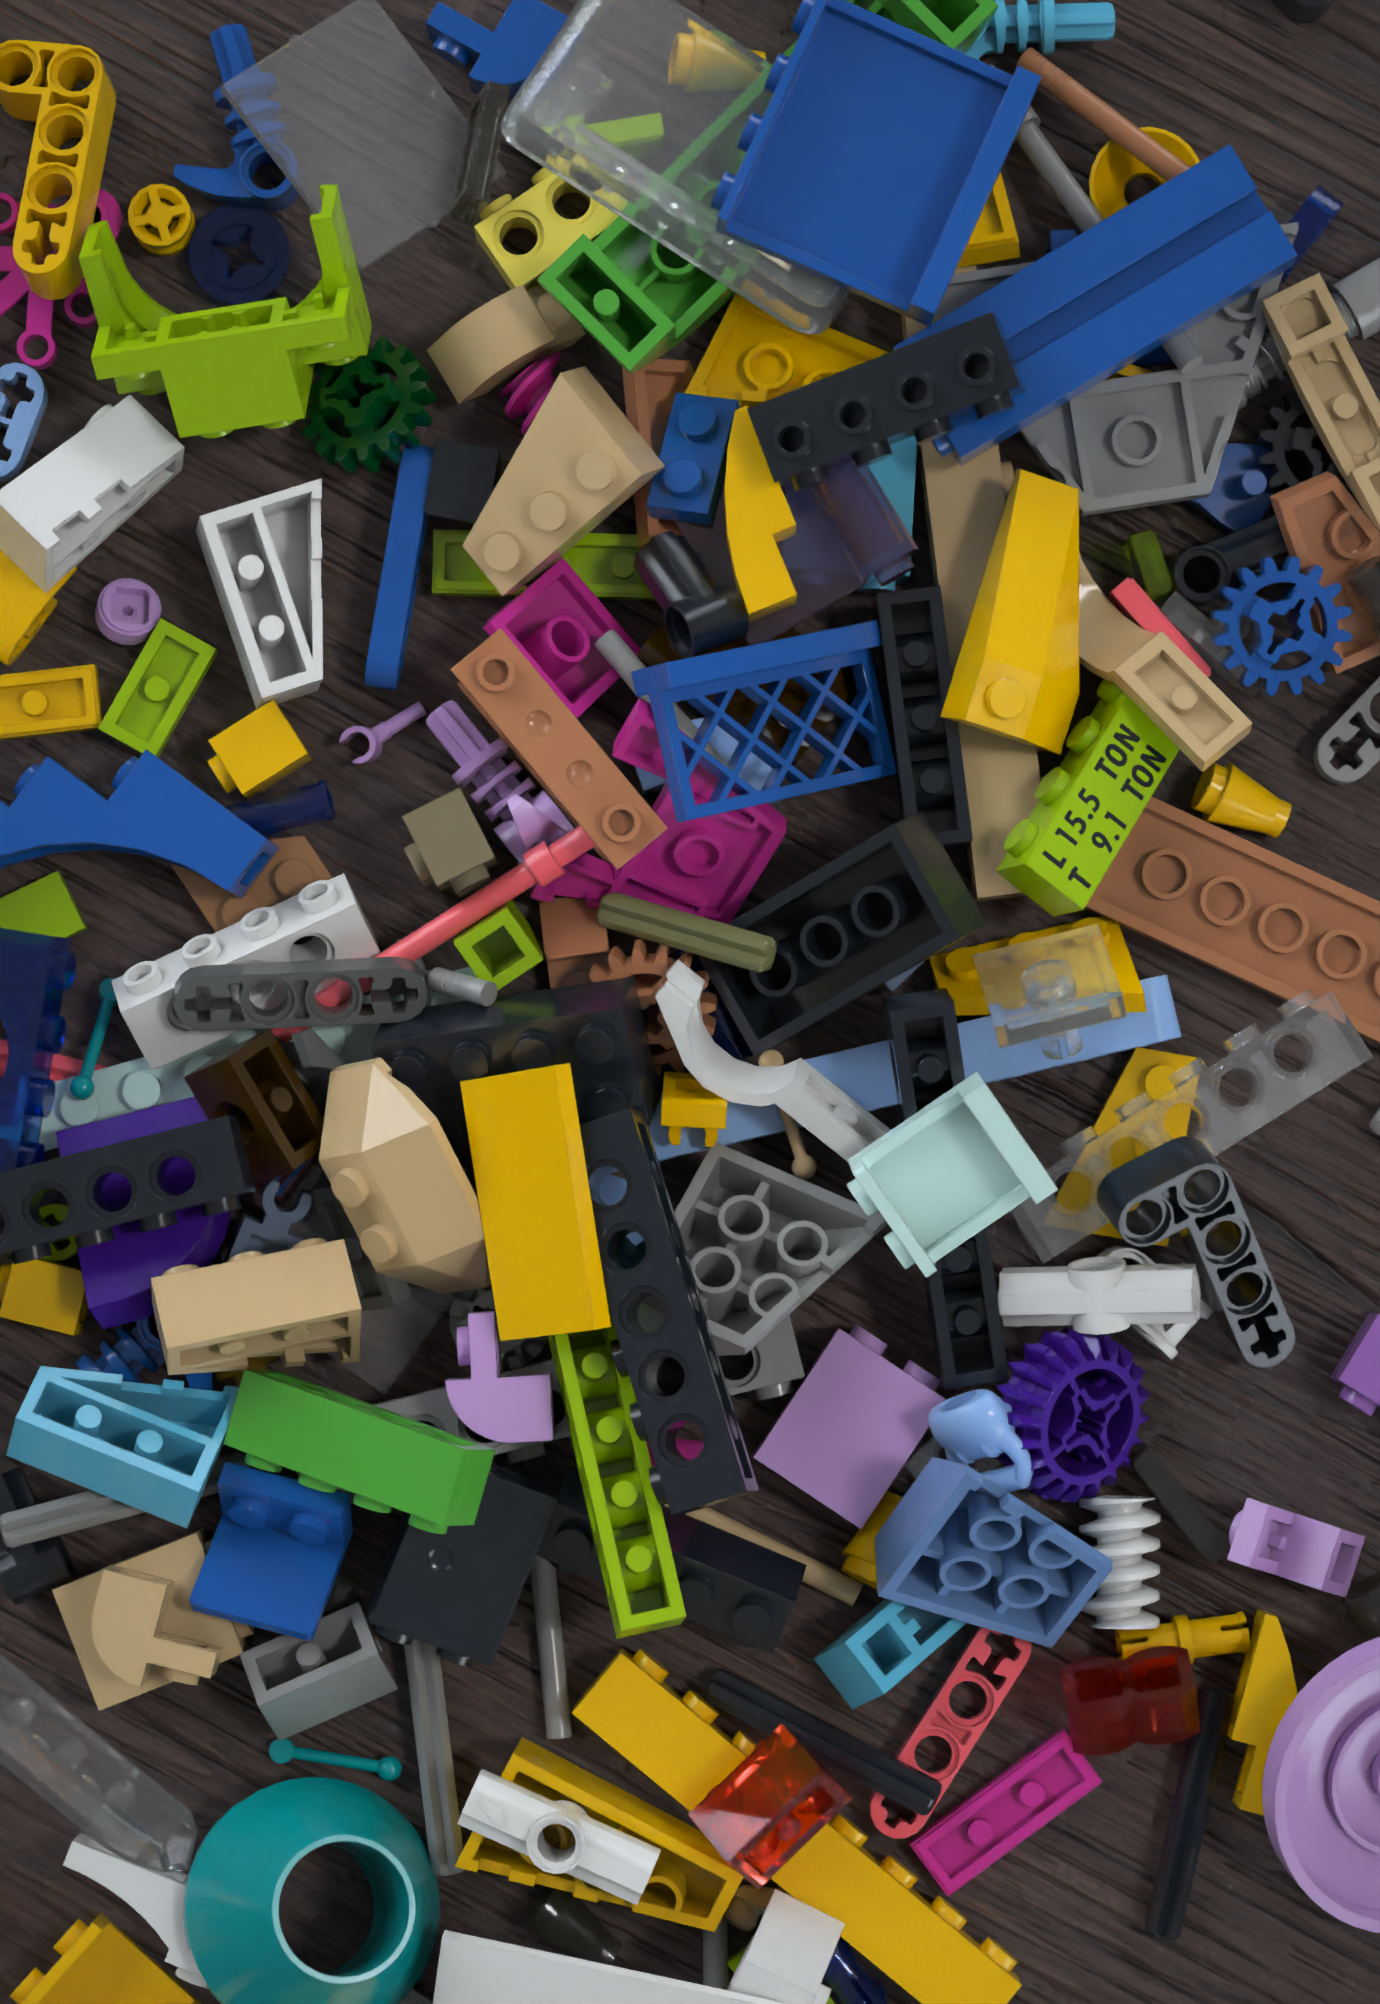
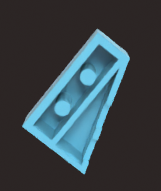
(124, 1437)

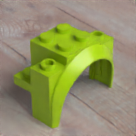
(232, 361)

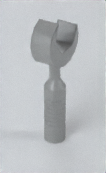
(451, 984)

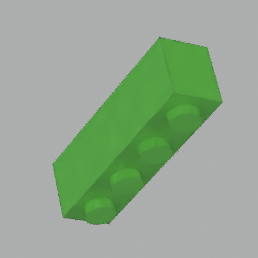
(358, 1449)

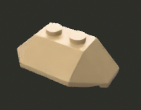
(401, 1181)

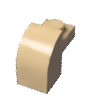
(501, 340)
(129, 1633)

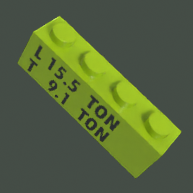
(1087, 804)

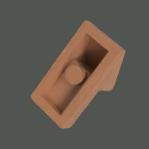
(572, 940)

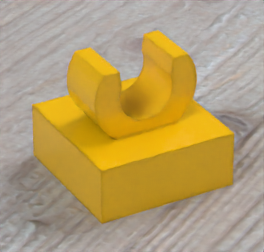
(691, 1105)

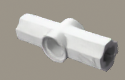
(1099, 1295)
(600, 1853)

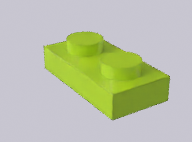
(158, 689)

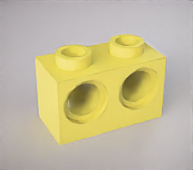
(536, 213)

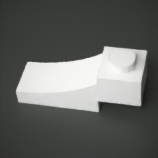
(150, 1892)

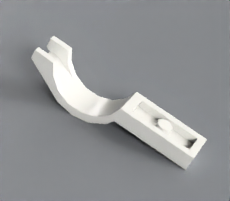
(792, 1087)

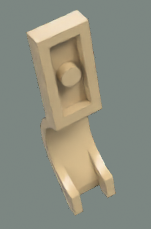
(1157, 678)

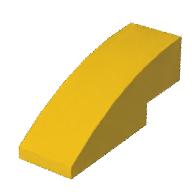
(755, 521)
(1261, 1699)

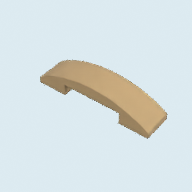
(1330, 383)

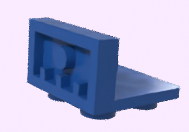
(273, 1552)

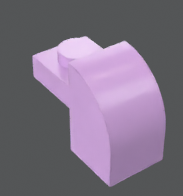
(496, 1404)
(1294, 1547)

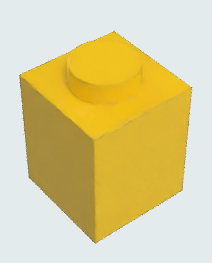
(257, 751)
(44, 1295)

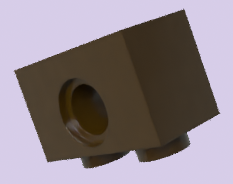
(271, 1104)

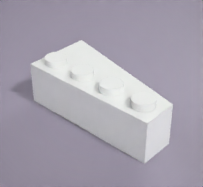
(788, 1953)

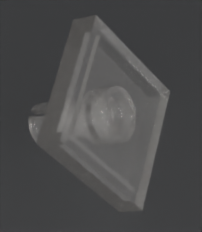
(1050, 989)

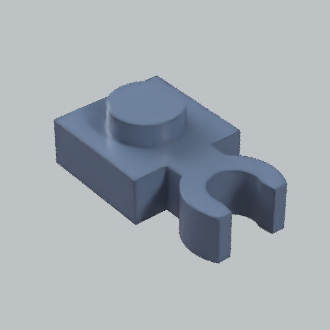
(272, 1231)

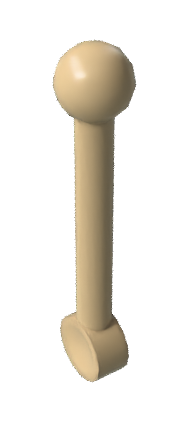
(803, 1165)

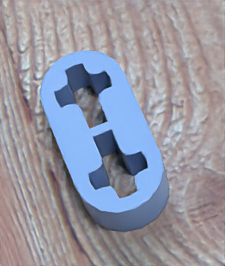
(26, 418)

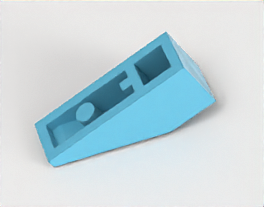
(883, 1649)

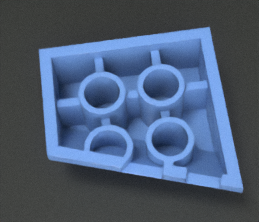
(984, 1557)

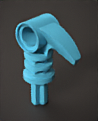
(1044, 25)

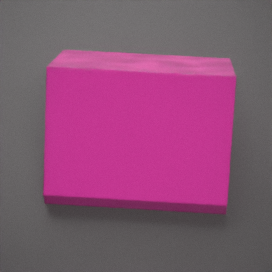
(556, 631)

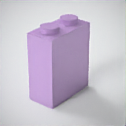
(850, 1424)

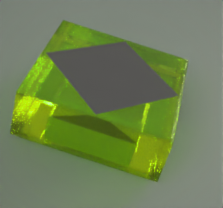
(1148, 565)

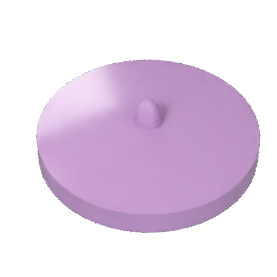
(1326, 1788)

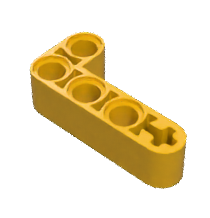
(52, 171)

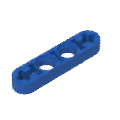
(400, 570)

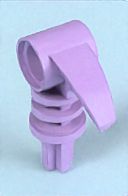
(524, 817)

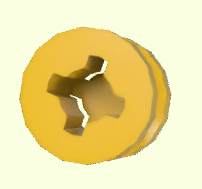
(157, 207)

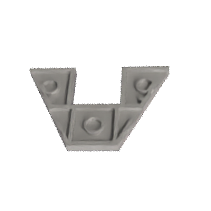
(1147, 433)

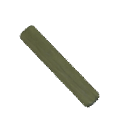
(687, 932)

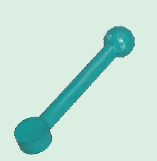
(82, 1085)
(283, 1751)

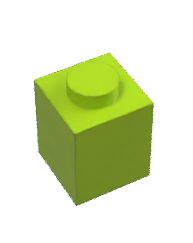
(500, 945)

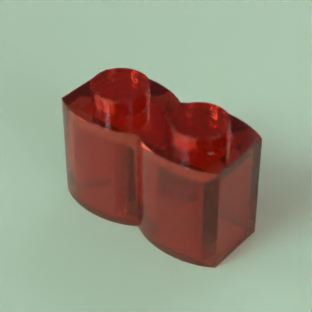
(1130, 1700)

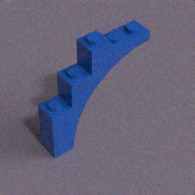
(147, 815)

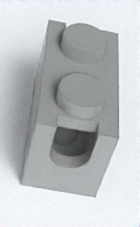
(320, 1678)

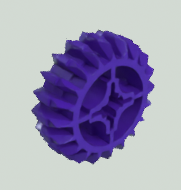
(1085, 1417)

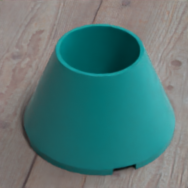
(239, 1882)

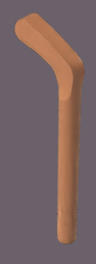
(1103, 116)

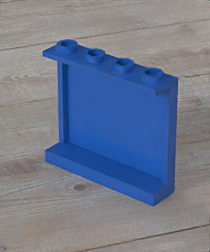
(872, 156)

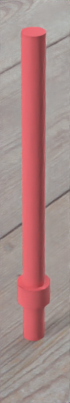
(541, 865)

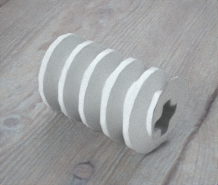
(1122, 1540)

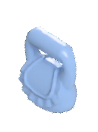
(978, 1427)

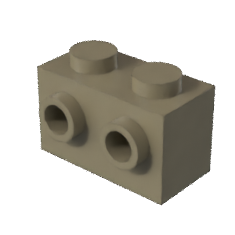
(449, 846)

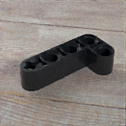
(1219, 1255)

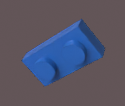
(693, 459)

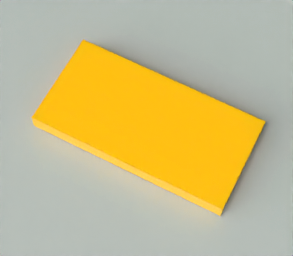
(535, 1203)

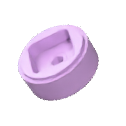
(127, 611)

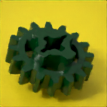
(368, 407)

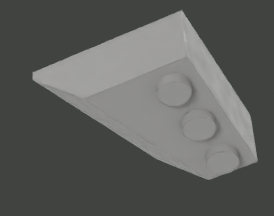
(759, 1245)

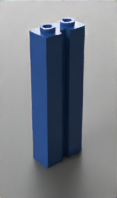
(1122, 291)

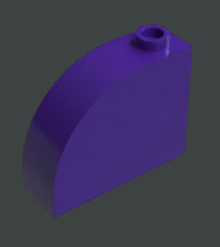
(121, 1270)

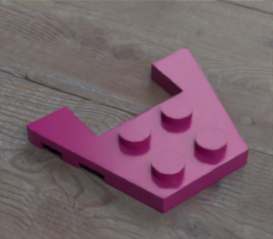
(695, 864)

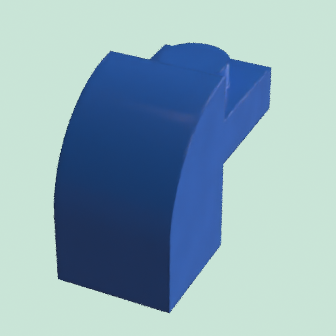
(499, 55)

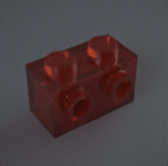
(769, 1806)

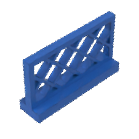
(745, 670)

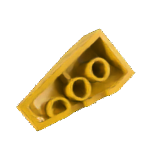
(1023, 636)

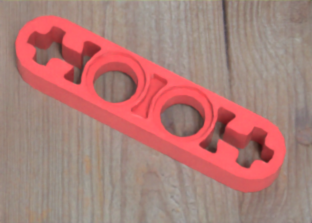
(957, 1730)

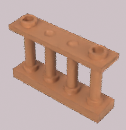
(557, 750)

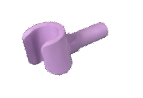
(382, 731)

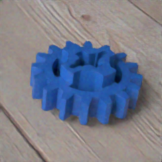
(1296, 600)

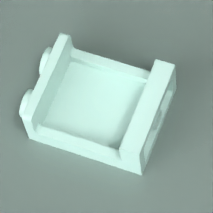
(947, 1174)

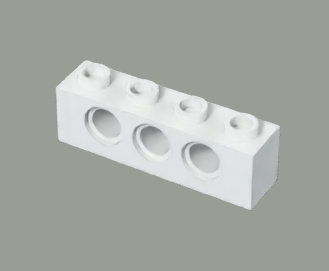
(263, 935)

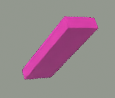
(1004, 1812)

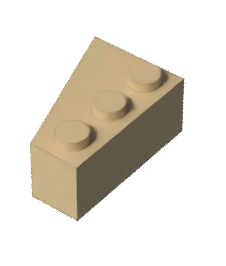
(561, 482)
(259, 1308)

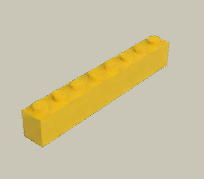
(883, 1915)

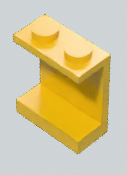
(101, 1968)

